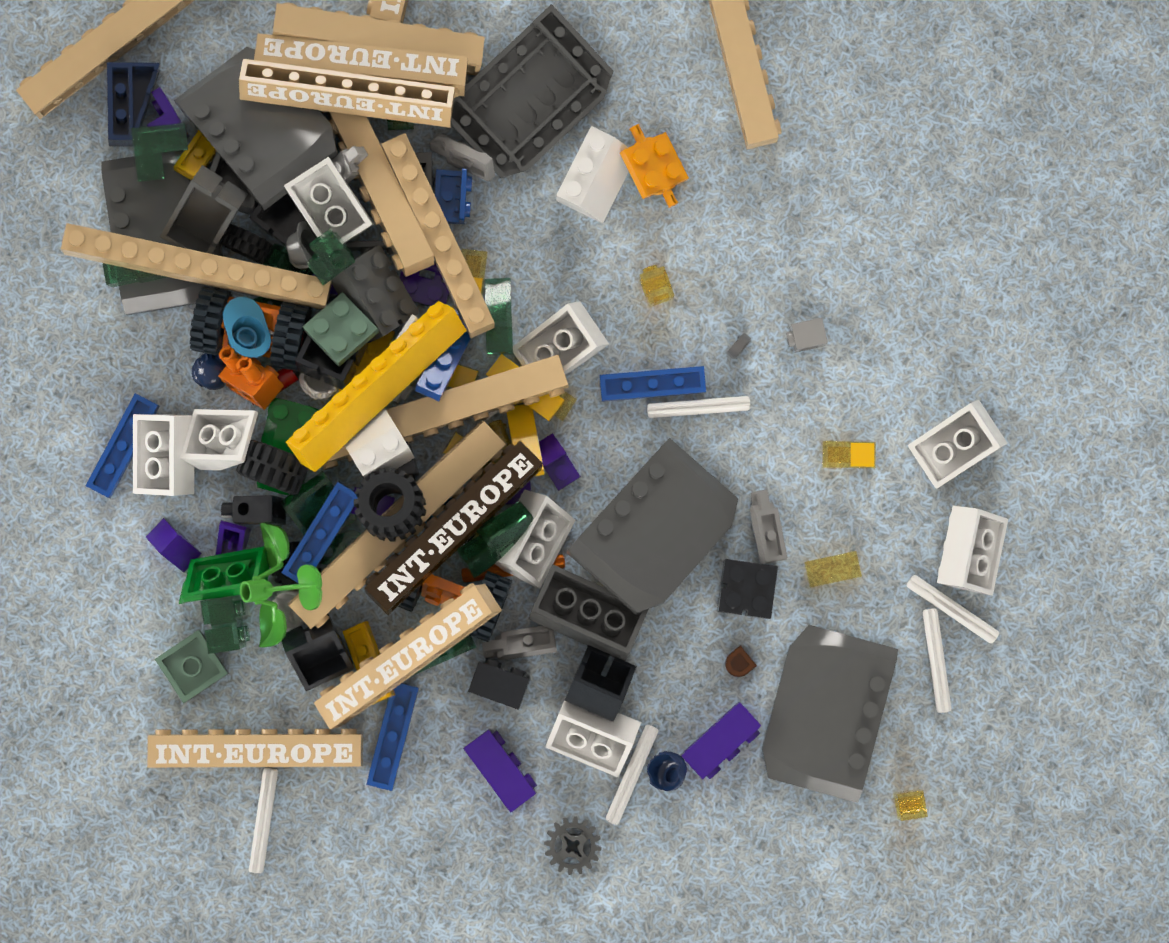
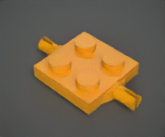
(654, 165)

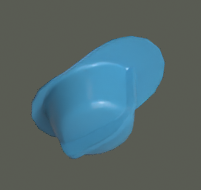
(246, 327)

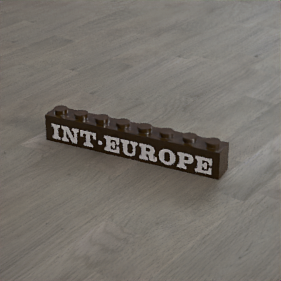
(453, 527)

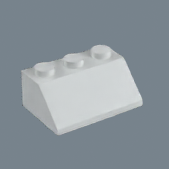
(594, 176)
(157, 454)
(541, 542)
(972, 550)
(593, 738)

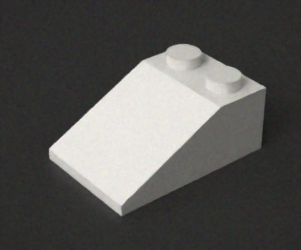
(328, 201)
(566, 333)
(218, 438)
(957, 444)
(379, 446)

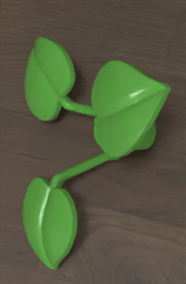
(258, 590)

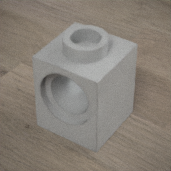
(807, 335)

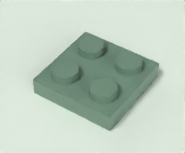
(340, 329)
(191, 667)

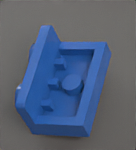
(451, 194)

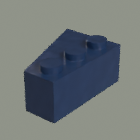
(128, 98)

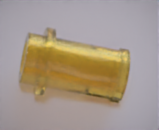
(500, 429)

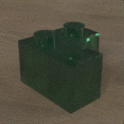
(150, 142)

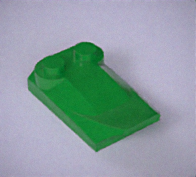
(281, 423)
(222, 574)

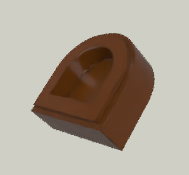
(739, 662)

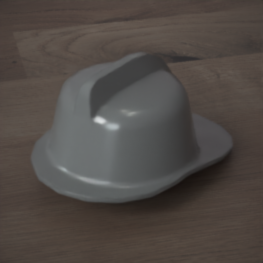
(298, 245)

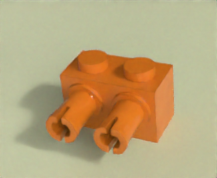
(249, 378)

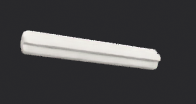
(695, 407)
(952, 609)
(937, 660)
(632, 774)
(263, 820)

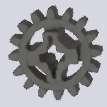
(563, 853)

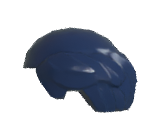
(206, 371)
(667, 771)

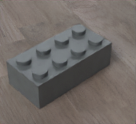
(586, 613)

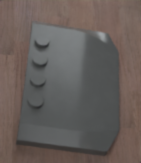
(510, 101)
(257, 139)
(142, 213)
(656, 529)
(828, 712)

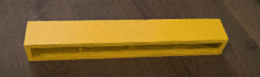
(376, 386)

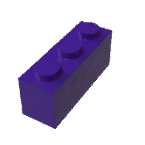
(721, 741)
(501, 769)

